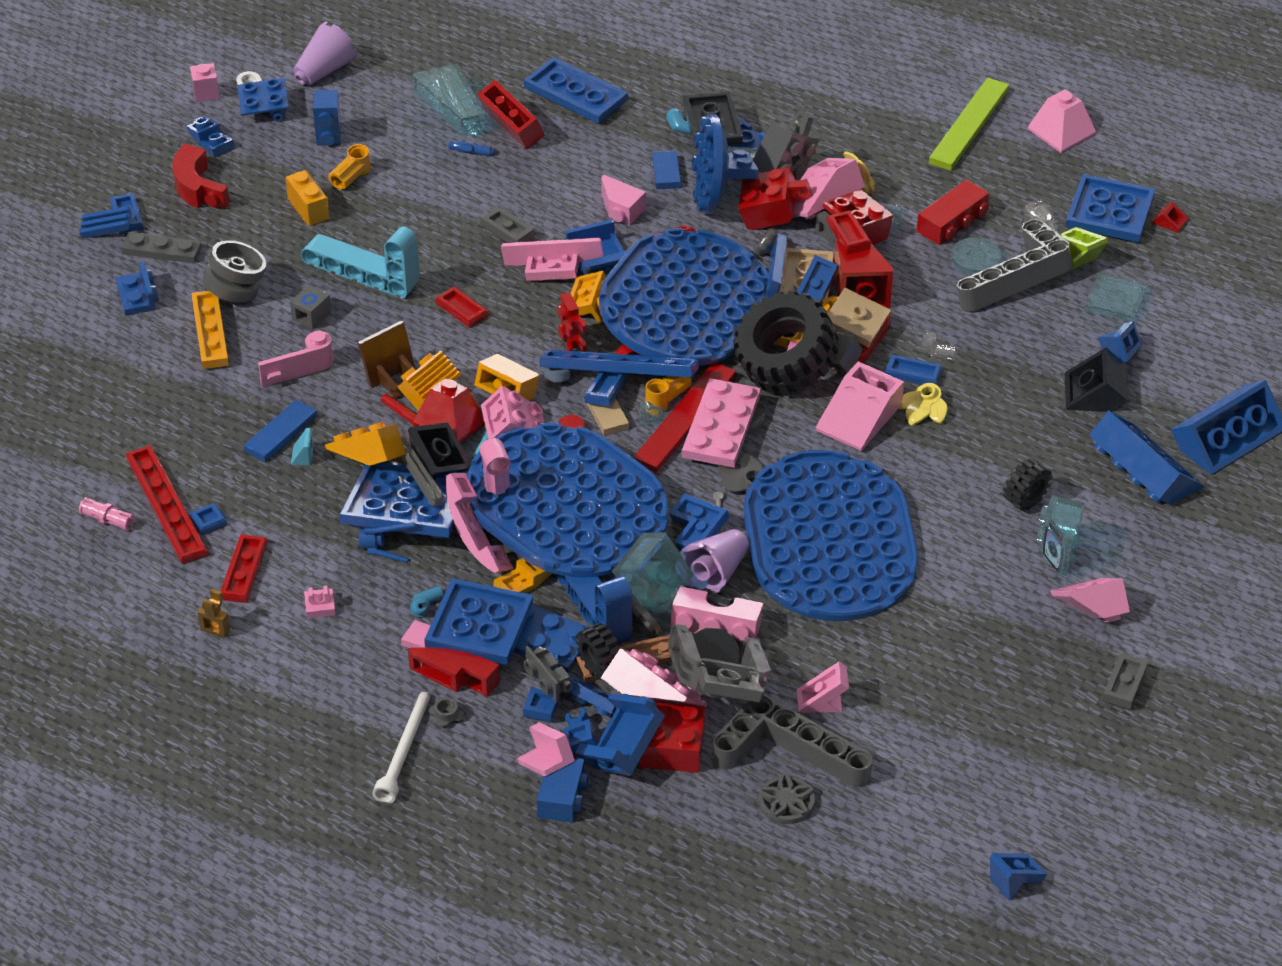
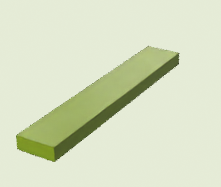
(968, 124)

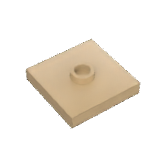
(858, 316)

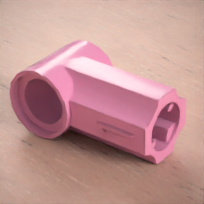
(495, 466)

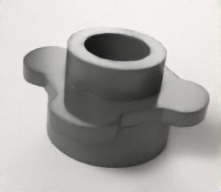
(446, 705)

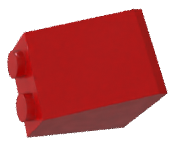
(865, 274)

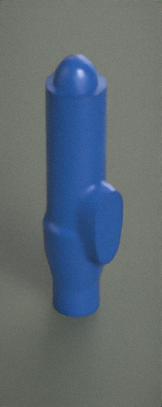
(465, 147)

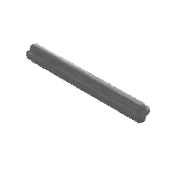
(421, 474)

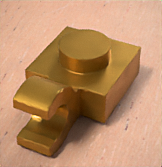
(211, 617)

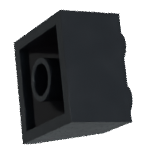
(1097, 383)

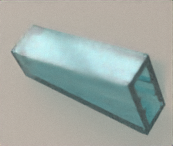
(451, 98)

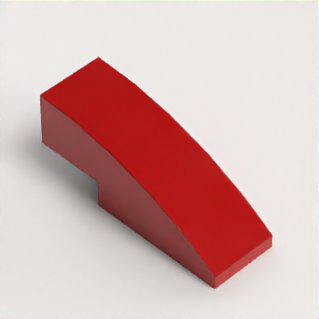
(455, 669)

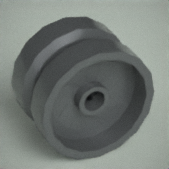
(234, 271)

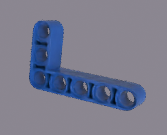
(602, 602)

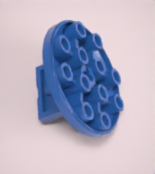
(716, 164)

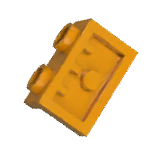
(587, 292)

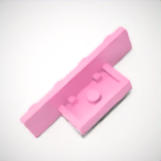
(551, 258)

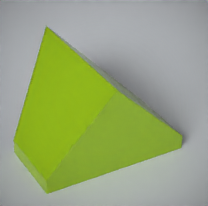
(1084, 245)

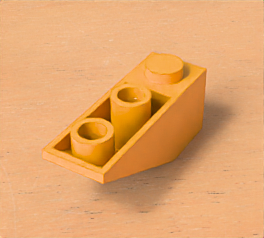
(371, 446)

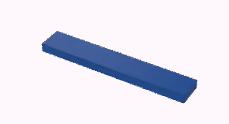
(619, 363)

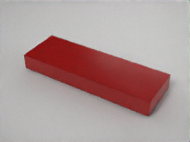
(243, 568)

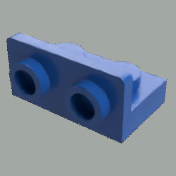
(136, 291)

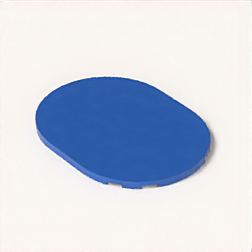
(682, 295)
(570, 500)
(830, 535)

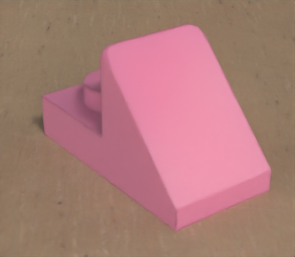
(824, 691)

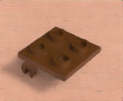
(386, 355)

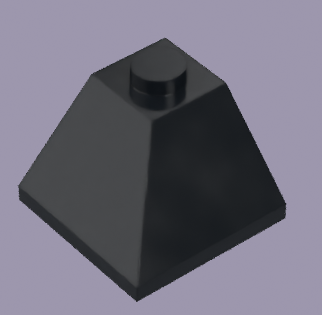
(438, 448)

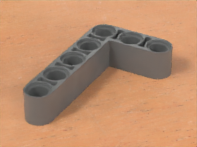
(1045, 258)
(794, 734)

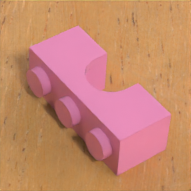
(694, 611)

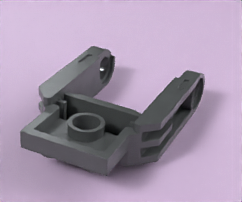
(719, 678)

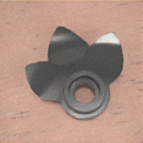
(740, 477)

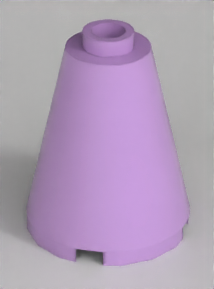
(324, 54)
(715, 559)

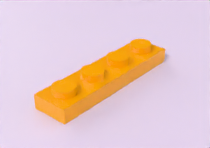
(209, 330)

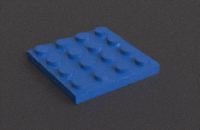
(391, 496)

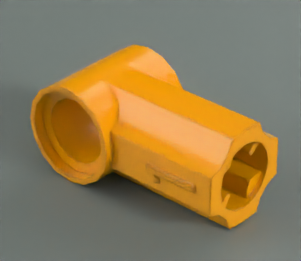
(354, 165)
(663, 390)

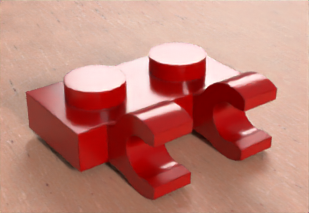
(571, 323)

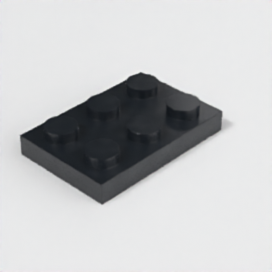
(713, 103)

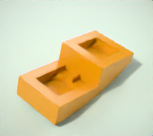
(523, 578)

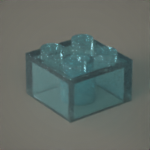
(654, 571)

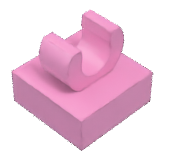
(319, 602)

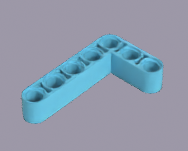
(392, 274)

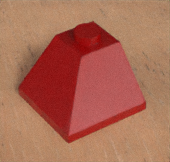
(454, 405)

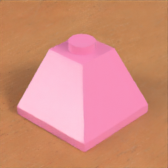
(1062, 122)
(1097, 598)

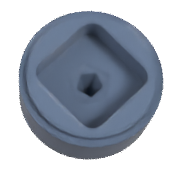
(556, 375)

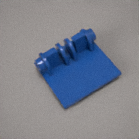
(264, 97)

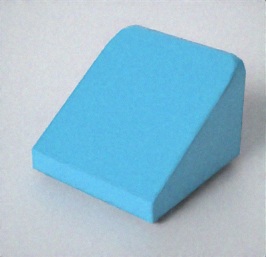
(303, 449)

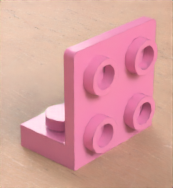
(508, 411)

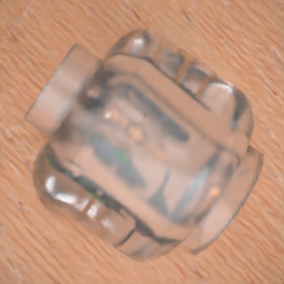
(1042, 211)

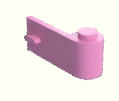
(313, 359)

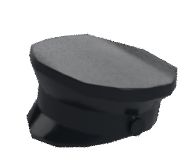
(717, 645)

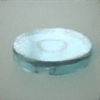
(975, 255)

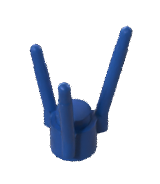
(375, 537)

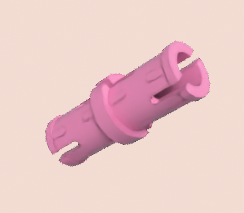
(106, 514)

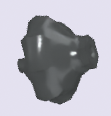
(765, 242)

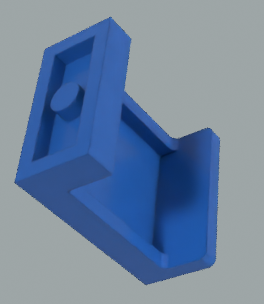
(611, 246)
(624, 736)

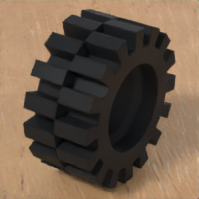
(1027, 484)
(596, 648)

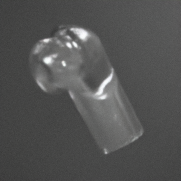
(934, 348)

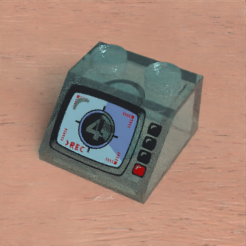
(1060, 532)

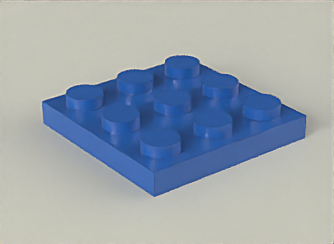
(1110, 207)
(479, 620)

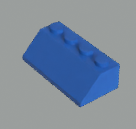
(1230, 427)
(1143, 459)

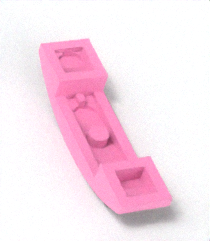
(459, 495)

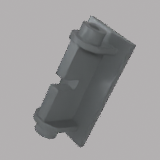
(540, 666)

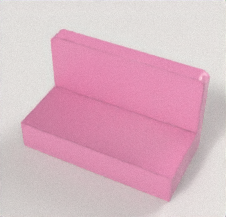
(550, 753)

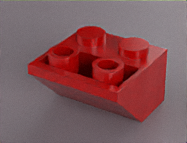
(870, 215)

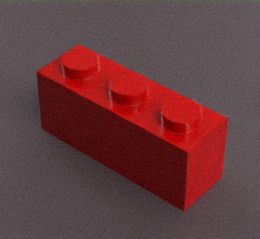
(511, 114)
(953, 212)

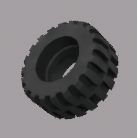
(772, 320)

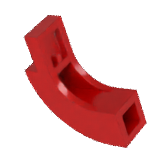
(187, 167)

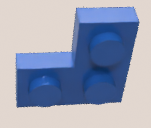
(700, 518)

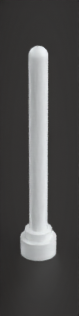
(387, 787)

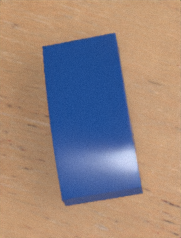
(209, 136)

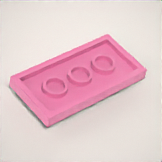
(721, 423)

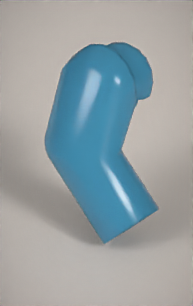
(677, 121)
(422, 600)

